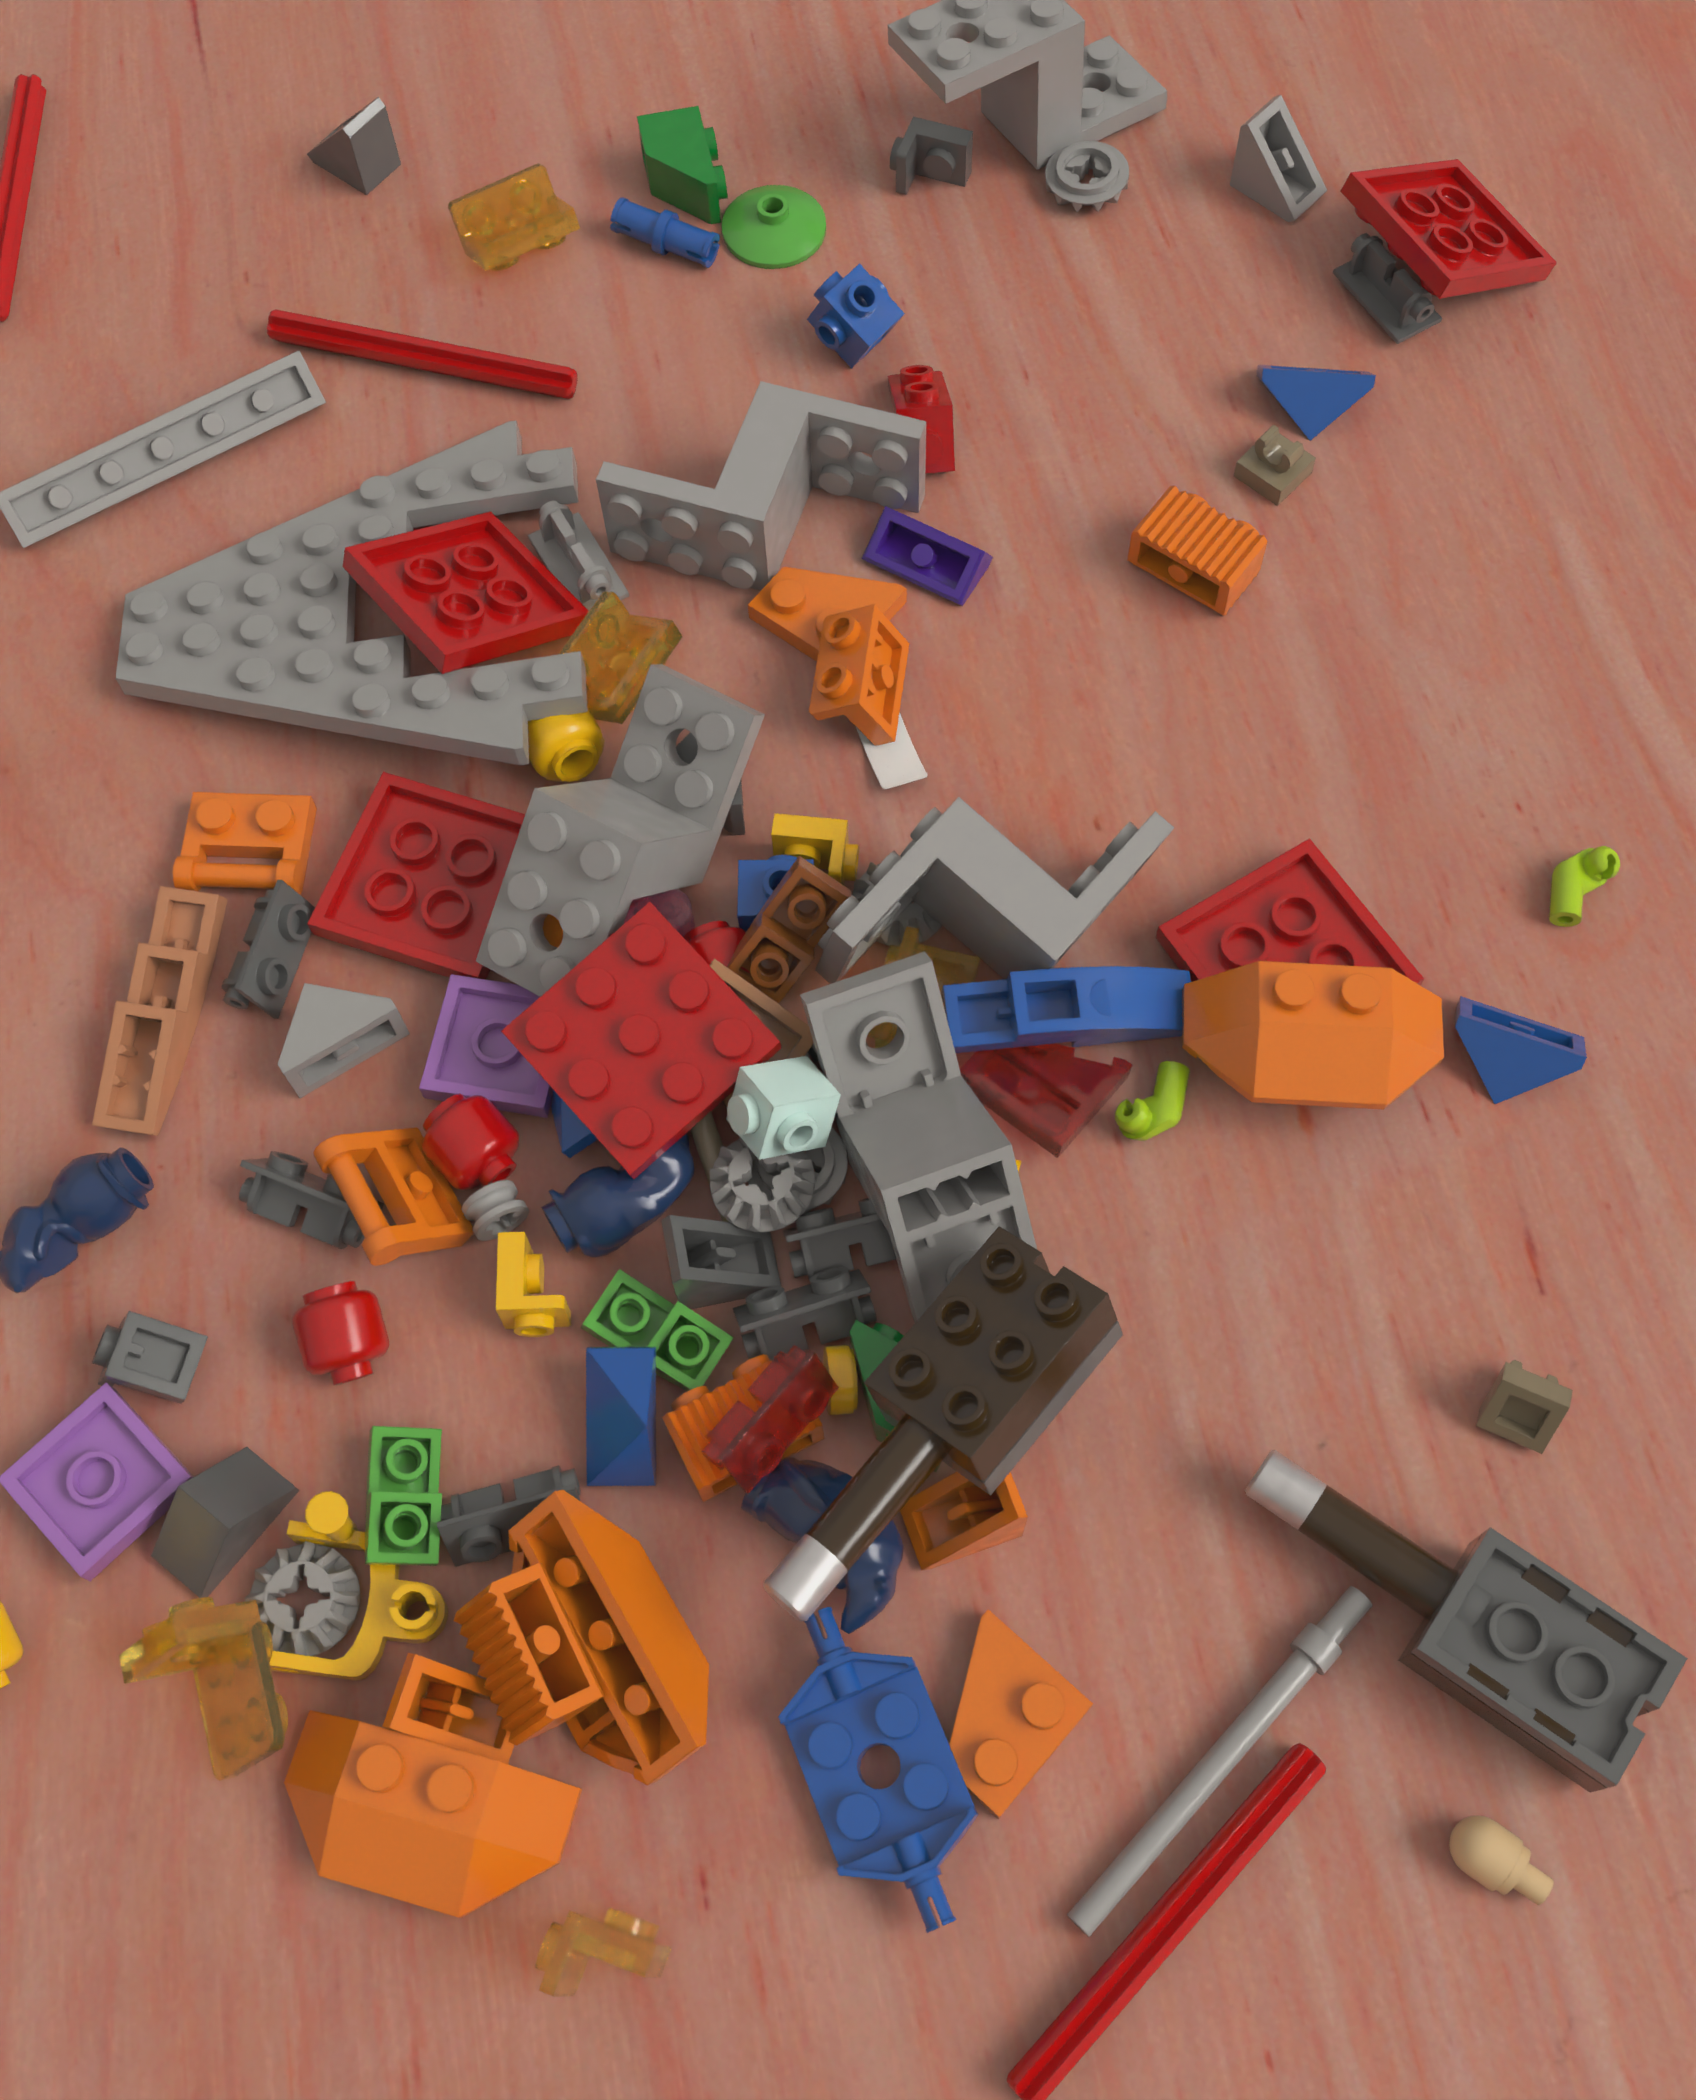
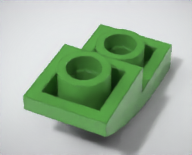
(639, 1317)
(403, 1496)

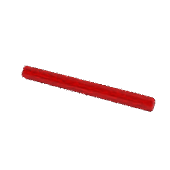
(16, 177)
(422, 354)
(1165, 1925)

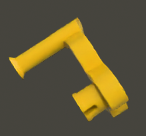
(387, 1601)

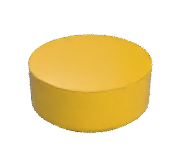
(842, 1368)

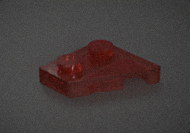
(1044, 1089)

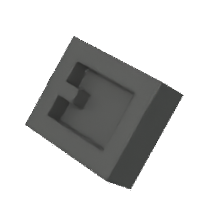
(932, 152)
(149, 1356)

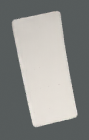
(894, 761)

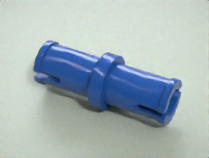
(665, 232)

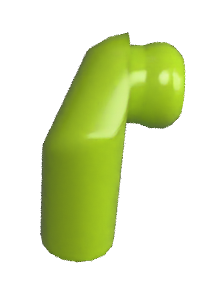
(1576, 878)
(1159, 1111)

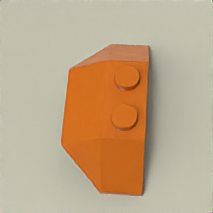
(1314, 1032)
(630, 1634)
(422, 1815)

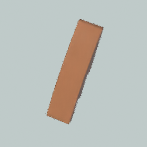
(162, 1010)

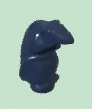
(84, 1204)
(610, 1207)
(791, 1503)

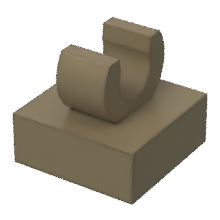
(1274, 466)
(1524, 1407)

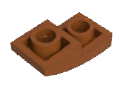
(788, 929)

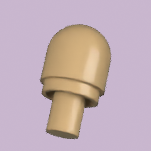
(1497, 1859)

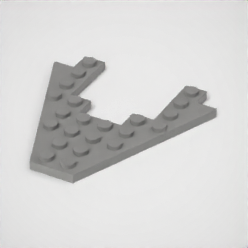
(274, 617)

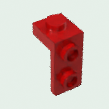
(924, 396)

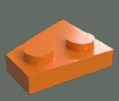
(801, 599)
(1009, 1715)

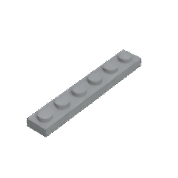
(160, 449)

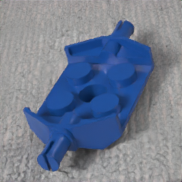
(891, 1831)

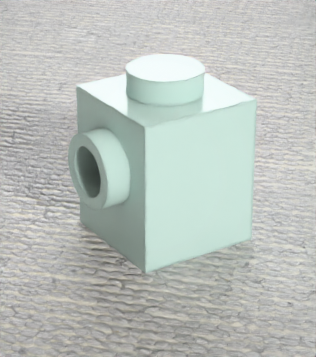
(782, 1107)

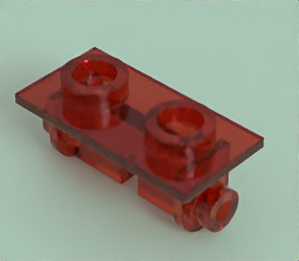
(792, 1394)

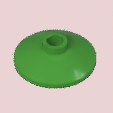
(774, 226)

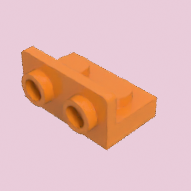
(861, 672)

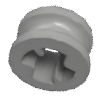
(495, 1209)

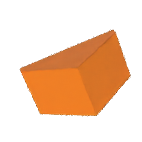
(961, 1519)
(447, 1709)

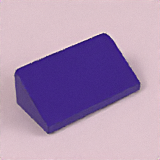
(926, 556)

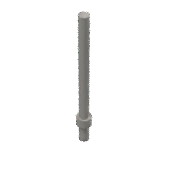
(1313, 1652)

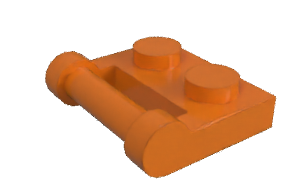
(245, 828)
(410, 1185)

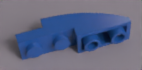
(1066, 1006)

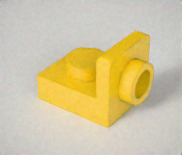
(817, 839)
(518, 1278)

